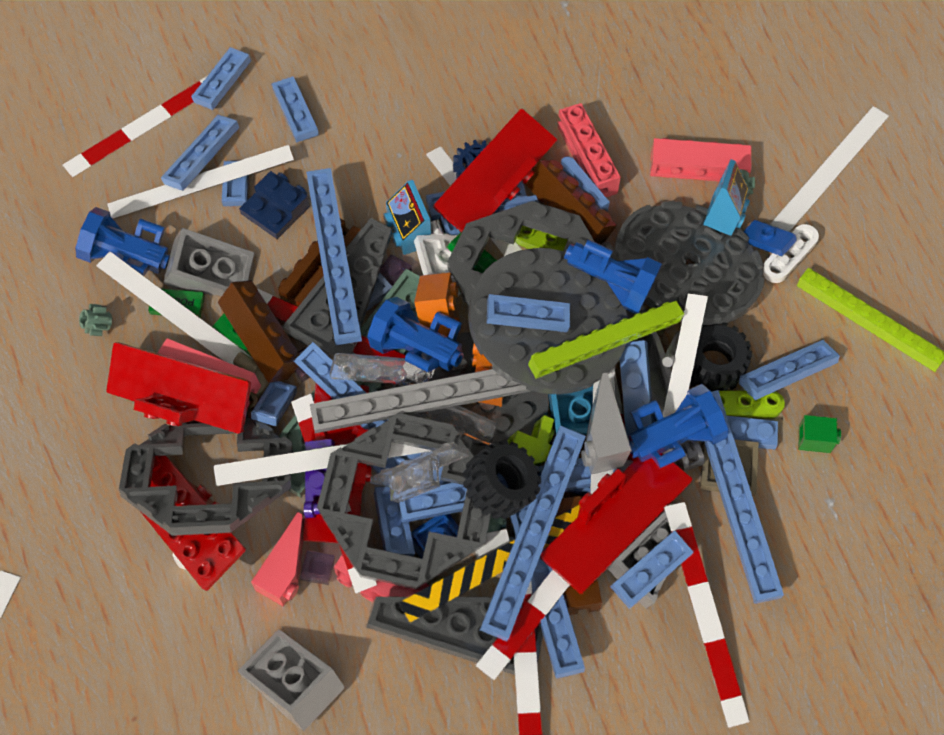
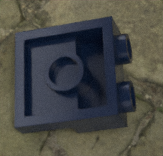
(275, 204)

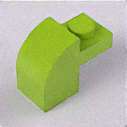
(538, 442)

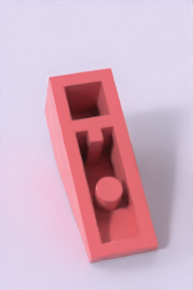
(281, 570)

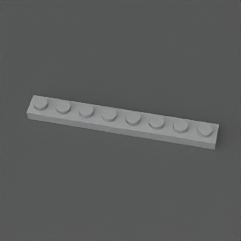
(412, 399)

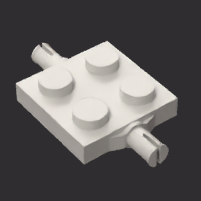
(433, 251)

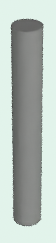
(669, 357)

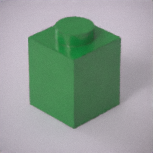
(818, 434)

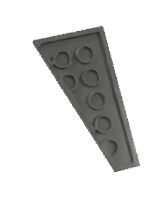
(312, 318)
(449, 628)

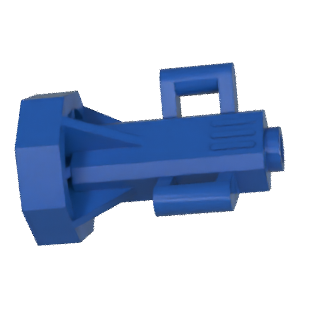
(103, 235)
(627, 279)
(398, 328)
(695, 419)

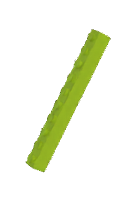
(871, 319)
(605, 339)

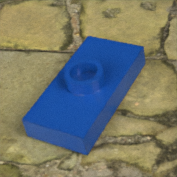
(769, 238)

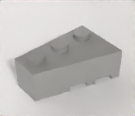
(638, 549)

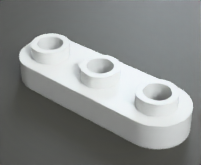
(799, 250)

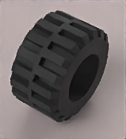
(729, 343)
(516, 469)

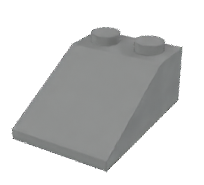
(206, 264)
(606, 438)
(292, 679)

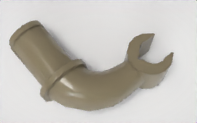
(246, 362)

